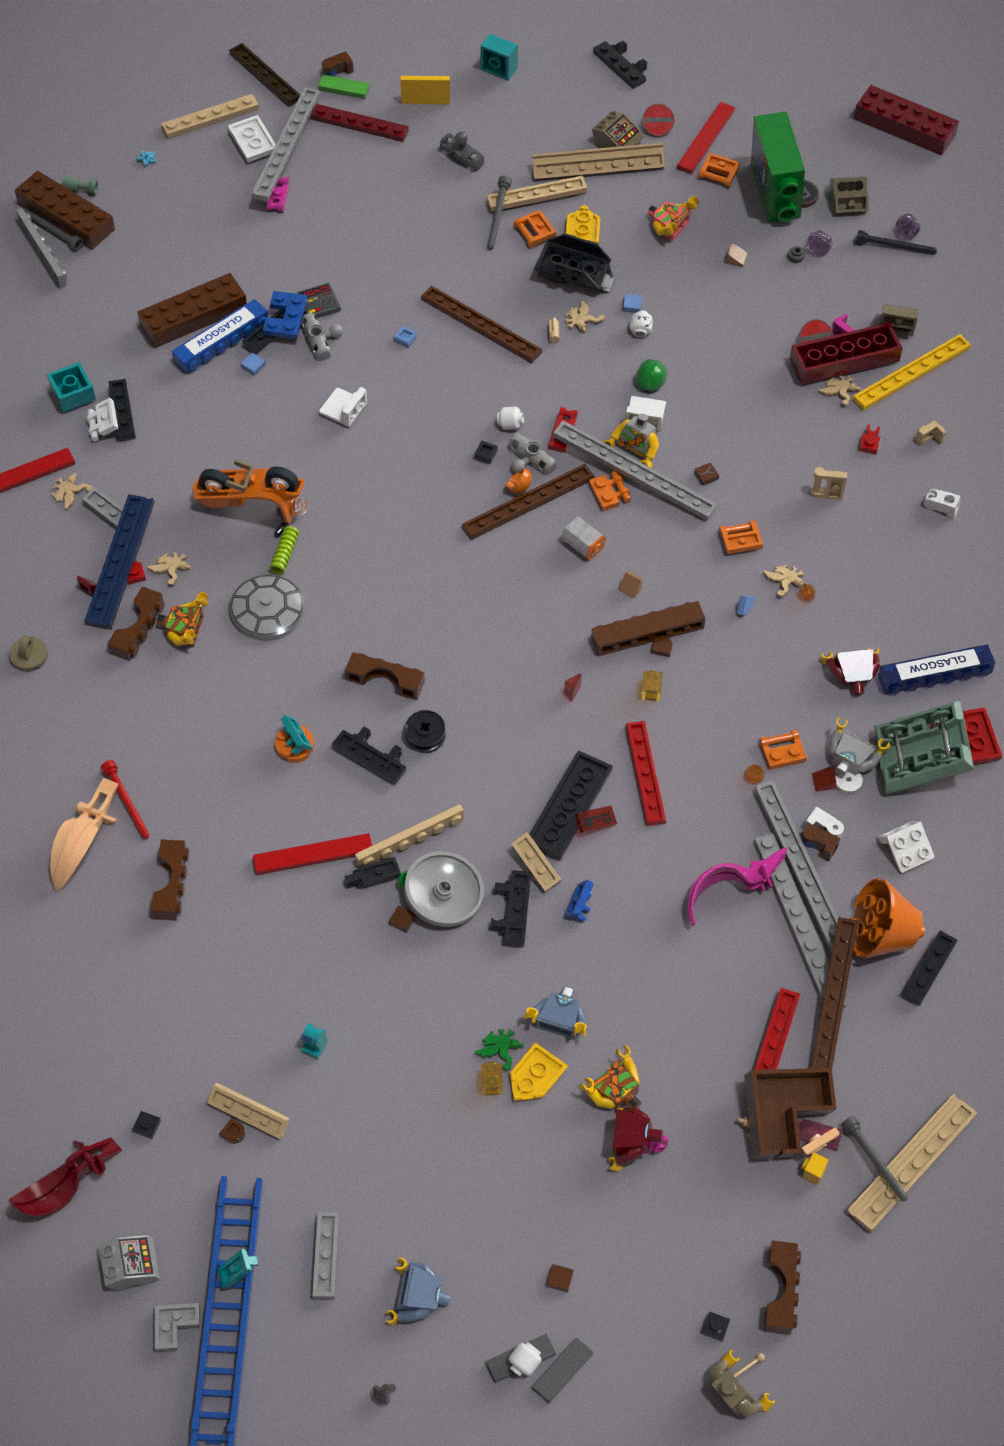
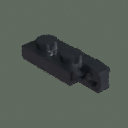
(373, 873)

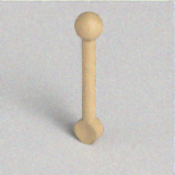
(759, 1358)

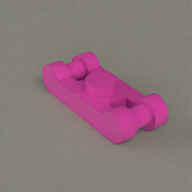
(279, 195)

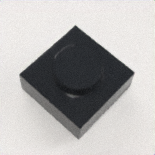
(486, 451)
(146, 1125)
(715, 1326)

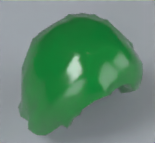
(651, 375)

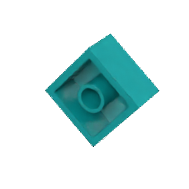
(499, 57)
(71, 387)

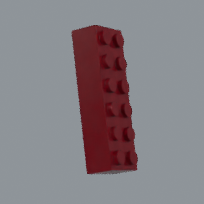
(906, 120)
(845, 353)

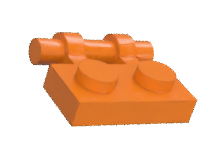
(604, 493)

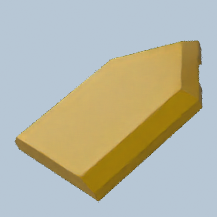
(583, 224)
(535, 1073)

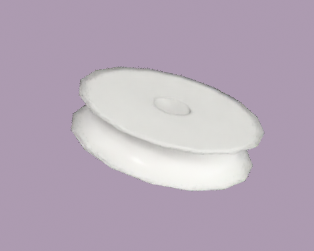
(849, 787)

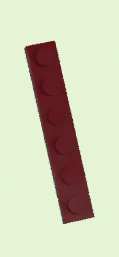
(360, 122)

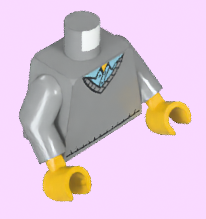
(853, 753)

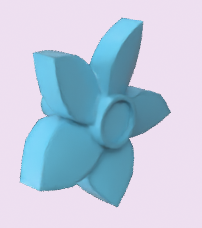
(147, 157)

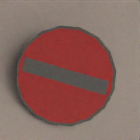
(658, 120)
(814, 330)

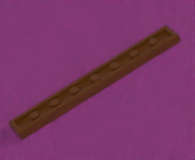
(481, 324)
(527, 501)
(834, 993)

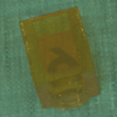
(652, 685)
(491, 1079)

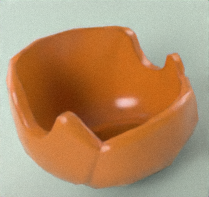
(519, 482)

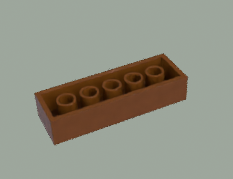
(64, 209)
(191, 310)

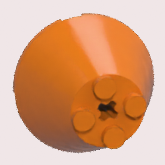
(885, 920)

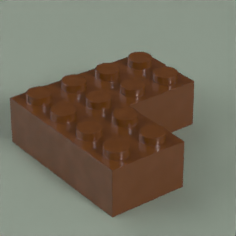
(777, 1099)

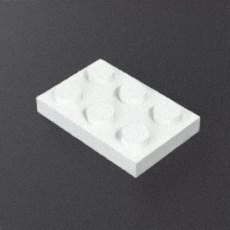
(252, 138)

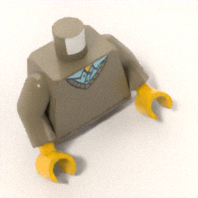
(733, 1391)

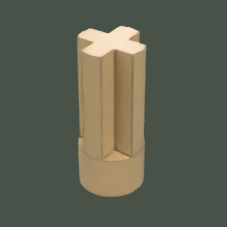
(554, 336)

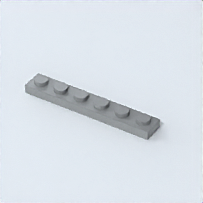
(40, 245)

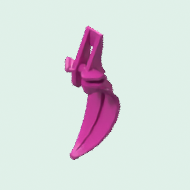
(750, 877)

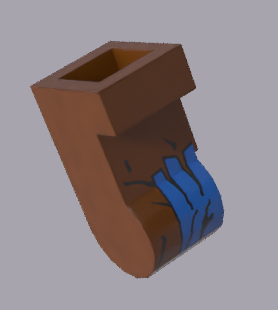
(337, 64)
(820, 840)

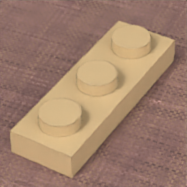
(536, 862)

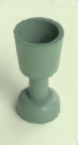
(74, 184)

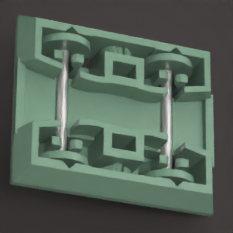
(925, 752)

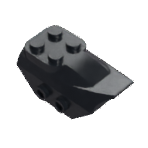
(575, 261)

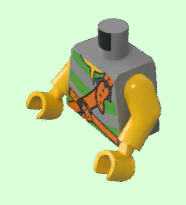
(637, 437)

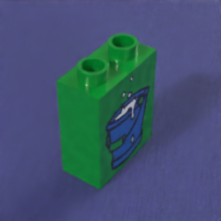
(777, 167)

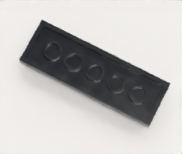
(573, 795)

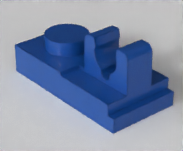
(577, 903)

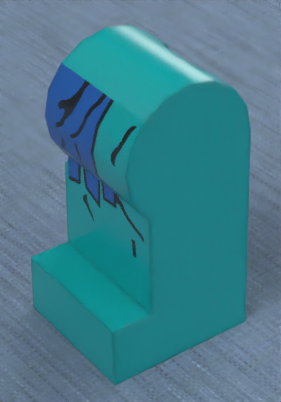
(314, 1041)

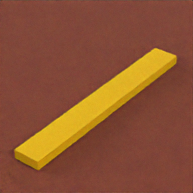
(911, 372)

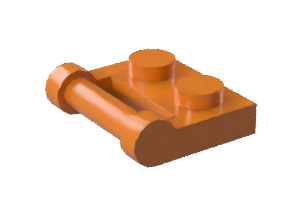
(719, 165)
(539, 225)
(741, 541)
(783, 755)

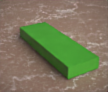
(344, 86)

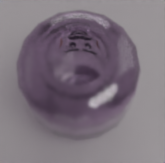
(907, 226)
(819, 242)

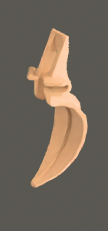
(77, 834)

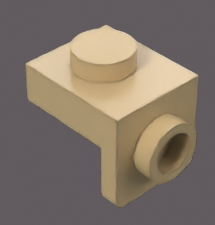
(930, 431)

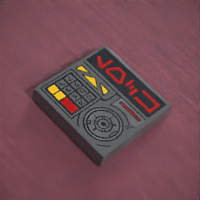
(321, 300)

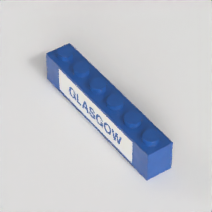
(219, 336)

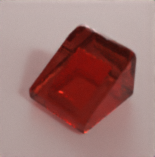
(572, 686)
(824, 779)

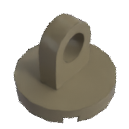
(28, 653)

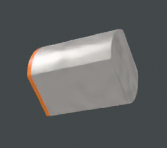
(583, 538)

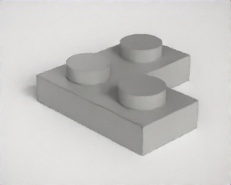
(169, 1319)

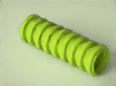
(284, 550)

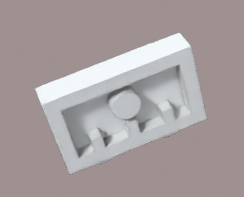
(344, 406)
(652, 408)
(908, 845)

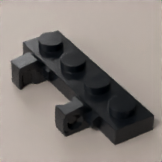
(612, 57)
(358, 749)
(517, 893)

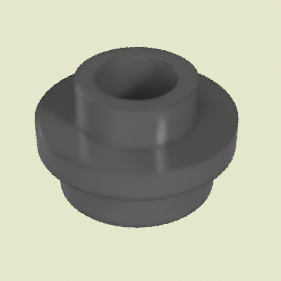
(796, 254)

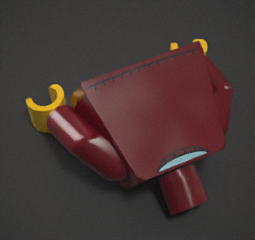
(632, 1136)

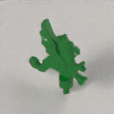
(502, 1044)

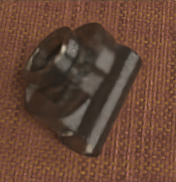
(381, 1393)

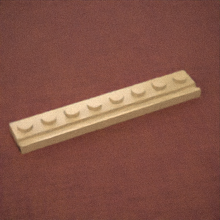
(598, 160)
(912, 1161)

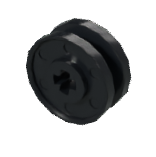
(425, 731)

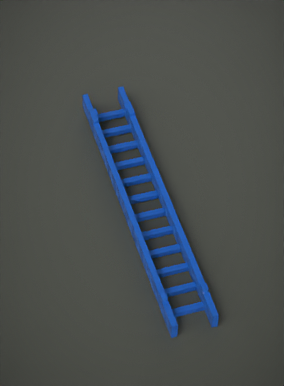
(198, 1414)

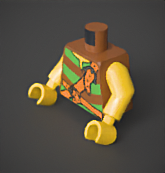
(184, 621)
(616, 1085)

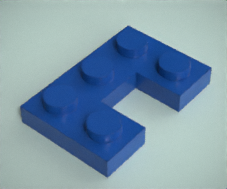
(291, 323)

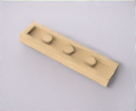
(248, 1110)

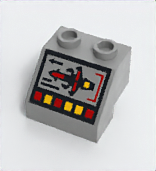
(129, 1262)

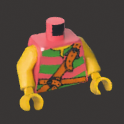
(672, 218)

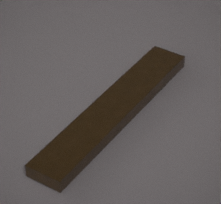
(265, 74)

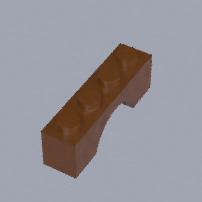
(126, 642)
(364, 668)
(167, 902)
(783, 1261)

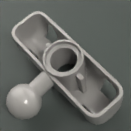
(317, 336)
(524, 451)

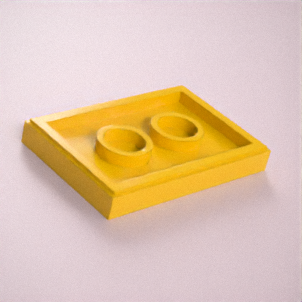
(425, 89)

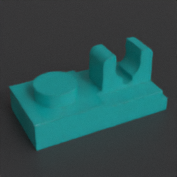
(298, 737)
(236, 1268)

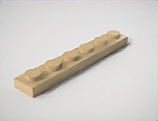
(210, 116)
(539, 193)
(410, 836)

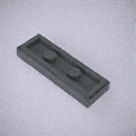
(500, 1365)
(562, 1370)

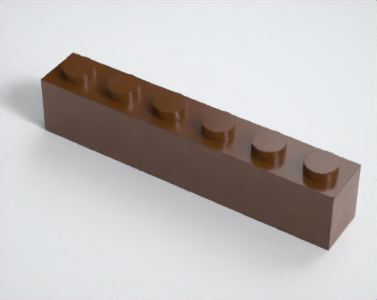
(647, 627)

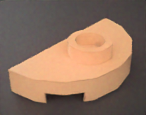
(819, 1142)

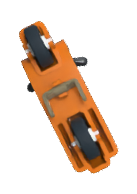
(233, 487)

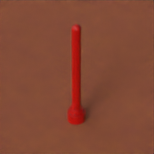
(109, 769)

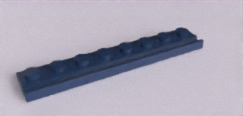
(119, 561)

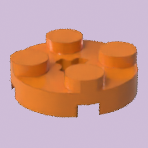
(284, 750)

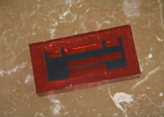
(595, 819)

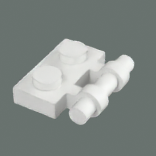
(106, 418)

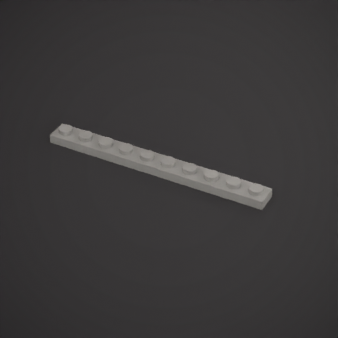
(285, 144)
(635, 470)
(799, 860)
(796, 916)

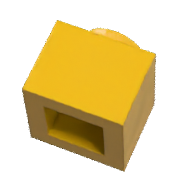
(814, 1168)

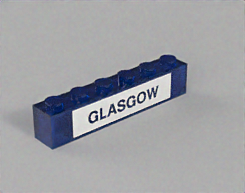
(936, 669)

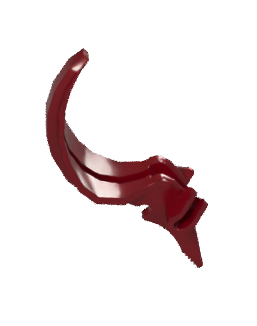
(60, 1185)

